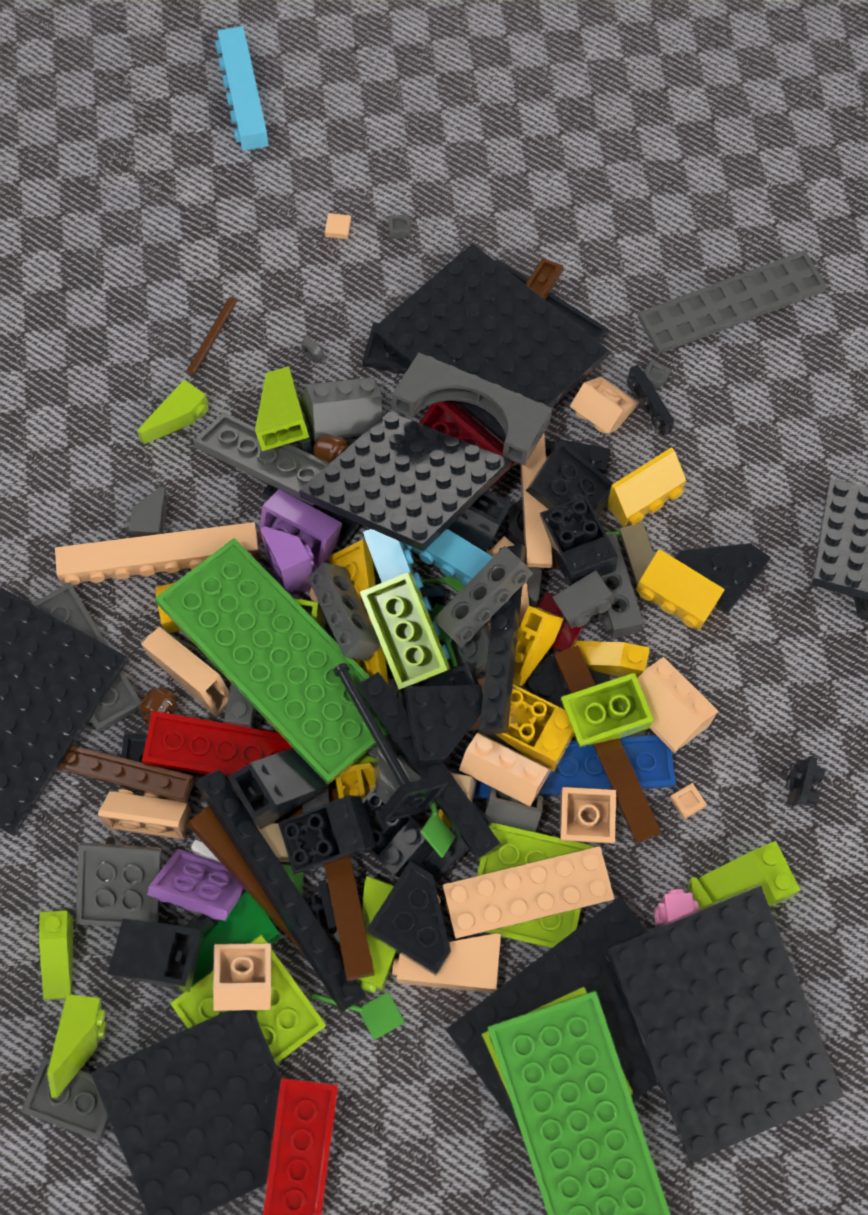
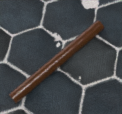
(211, 336)

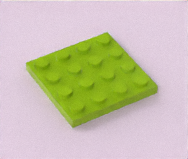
(521, 848)
(284, 1026)

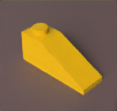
(534, 639)
(614, 657)

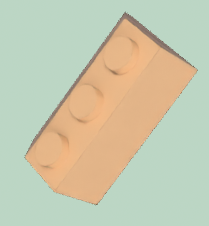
(675, 704)
(504, 769)
(145, 814)

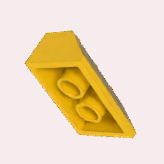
(647, 489)
(679, 590)

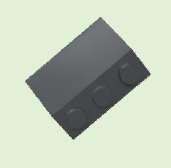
(342, 407)

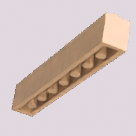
(149, 553)

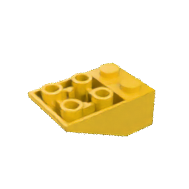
(537, 728)

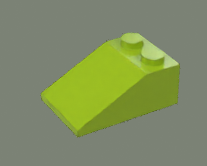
(608, 711)
(759, 867)
(76, 1039)

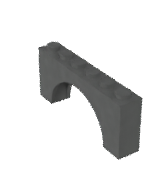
(434, 381)

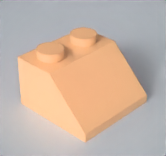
(603, 404)
(587, 815)
(242, 977)

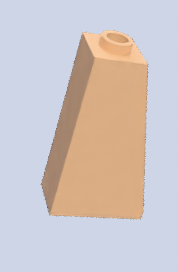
(187, 670)
(468, 967)

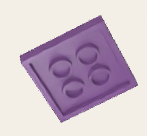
(197, 885)

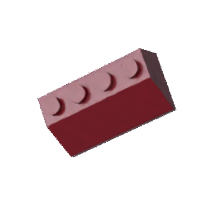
(454, 421)

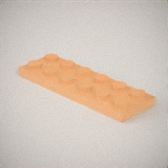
(528, 892)

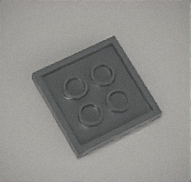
(116, 884)

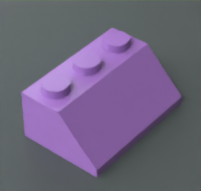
(299, 519)
(288, 560)

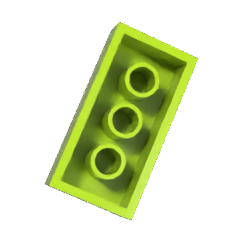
(405, 630)

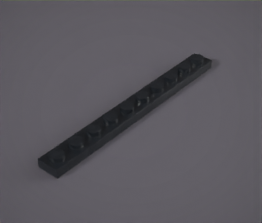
(279, 889)

